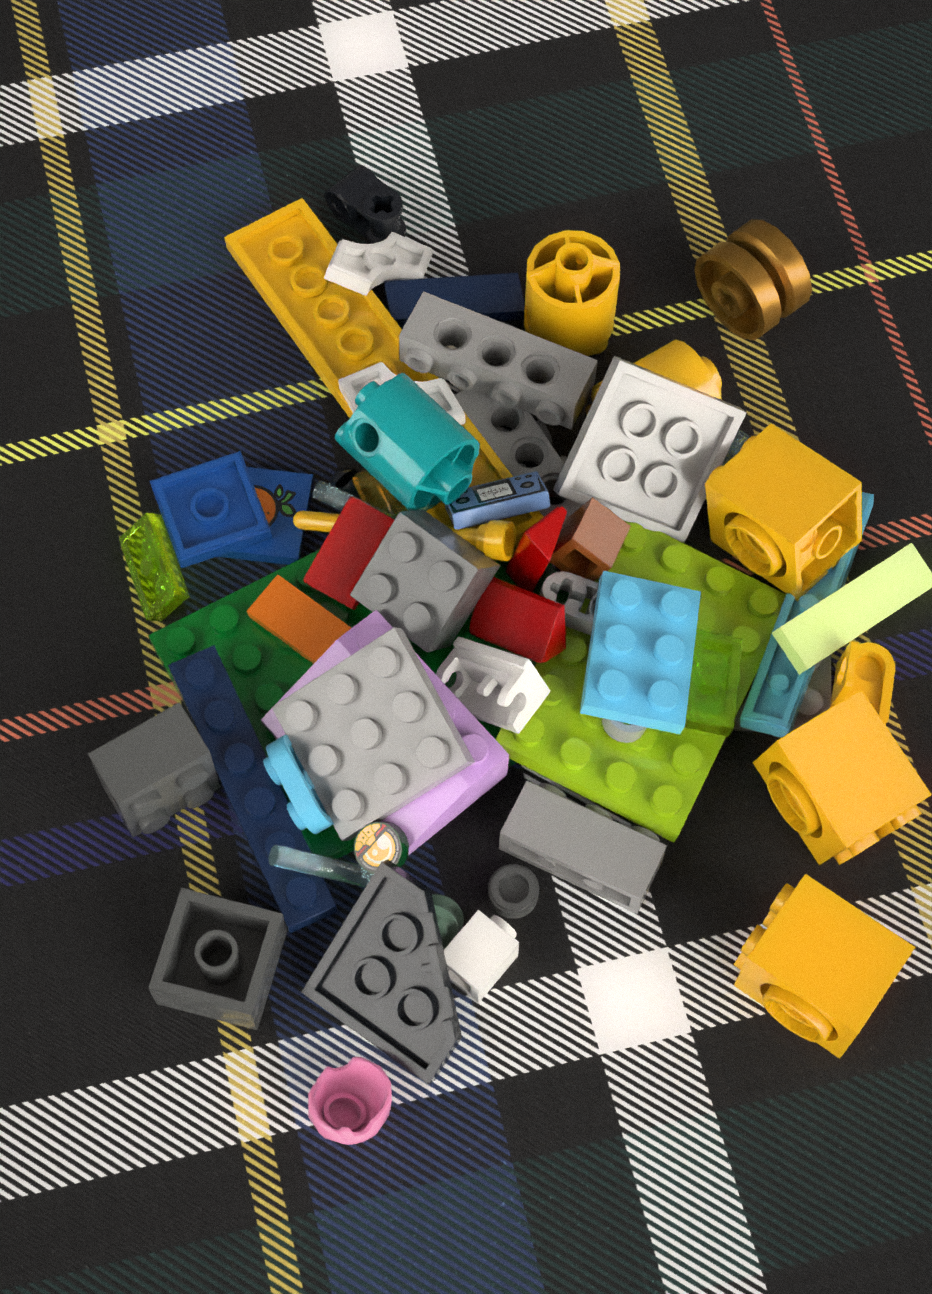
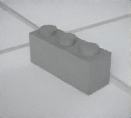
(582, 845)

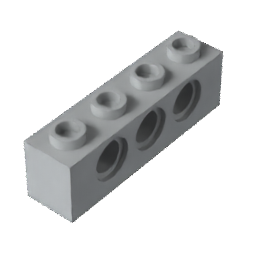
(485, 340)
(526, 442)

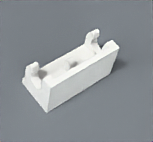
(494, 684)

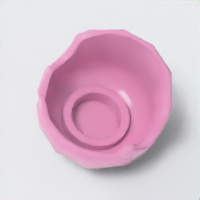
(350, 1101)

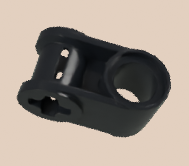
(366, 205)

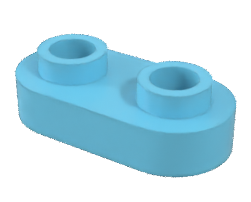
(287, 770)

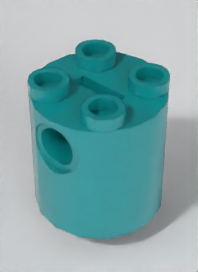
(409, 443)

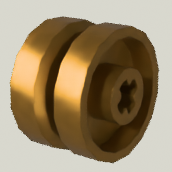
(753, 279)

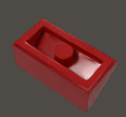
(535, 550)
(348, 551)
(520, 621)

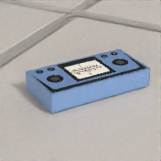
(499, 500)

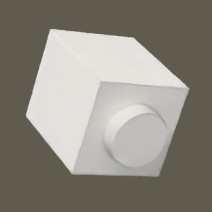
(481, 954)

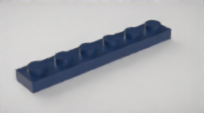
(249, 788)

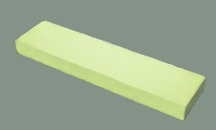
(854, 608)

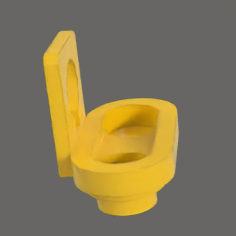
(865, 668)

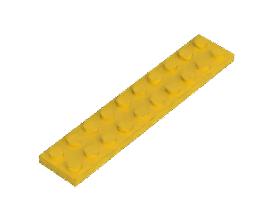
(333, 325)

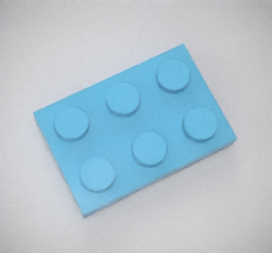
(641, 652)

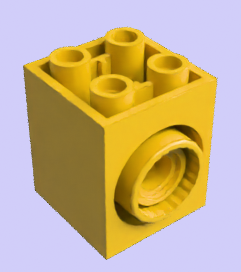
(784, 510)
(842, 780)
(819, 964)

